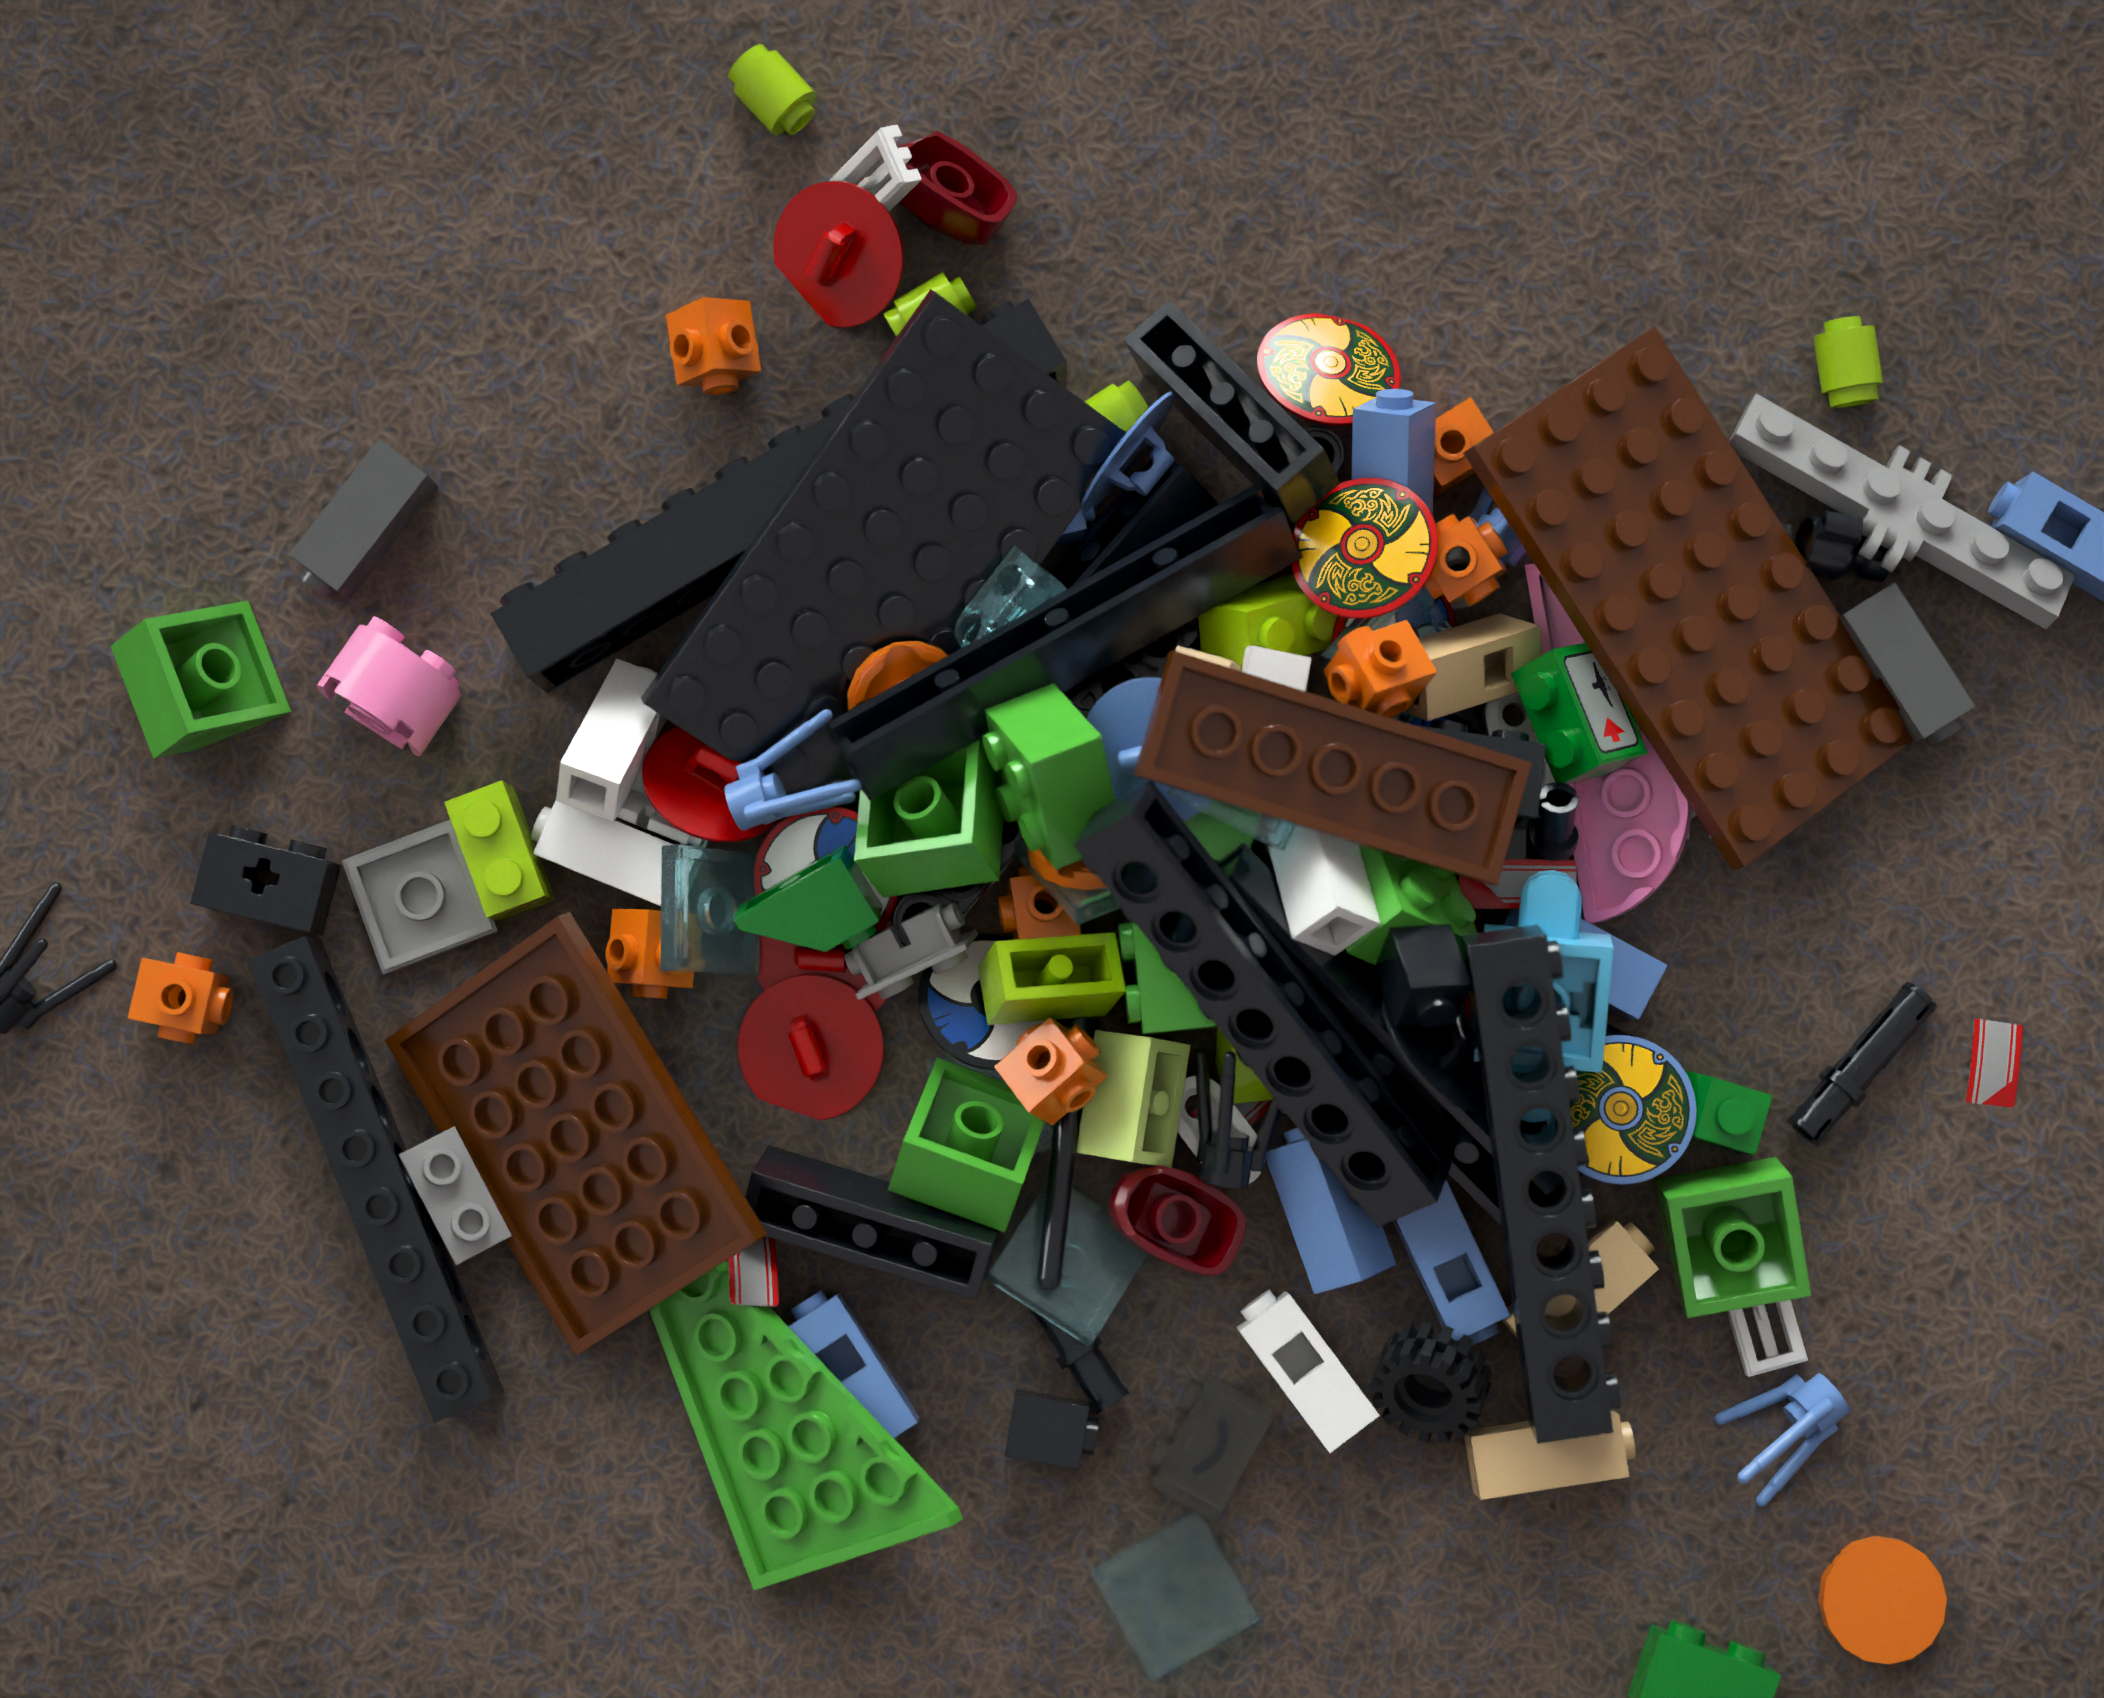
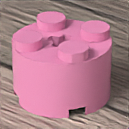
(391, 686)

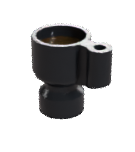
(1832, 547)

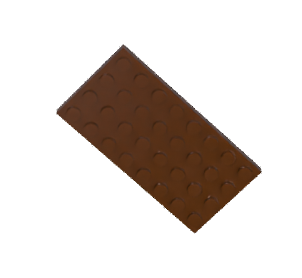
(1691, 597)

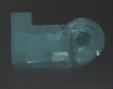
(1008, 594)

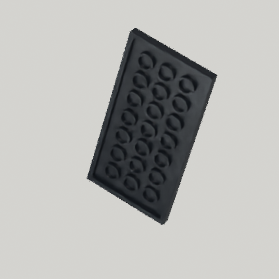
(883, 539)

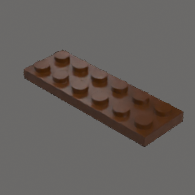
(1332, 768)

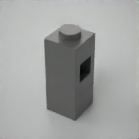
(362, 522)
(1908, 664)

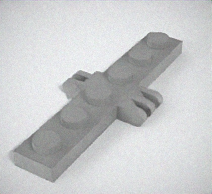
(1902, 511)

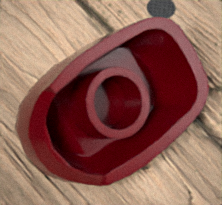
(957, 190)
(1177, 1219)

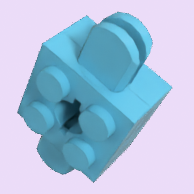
(1587, 958)

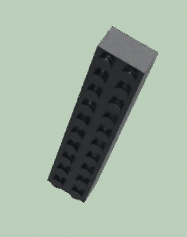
(690, 548)

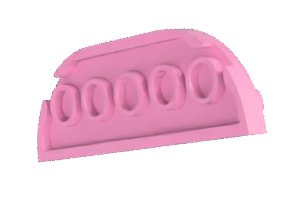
(1626, 821)

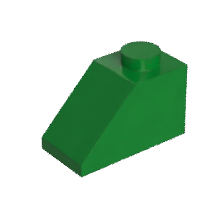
(816, 906)
(1728, 1114)

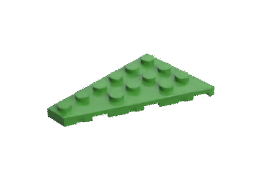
(786, 1442)

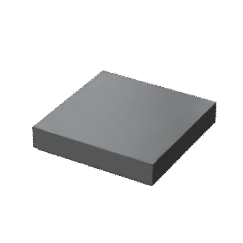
(417, 898)

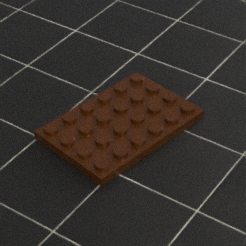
(576, 1134)

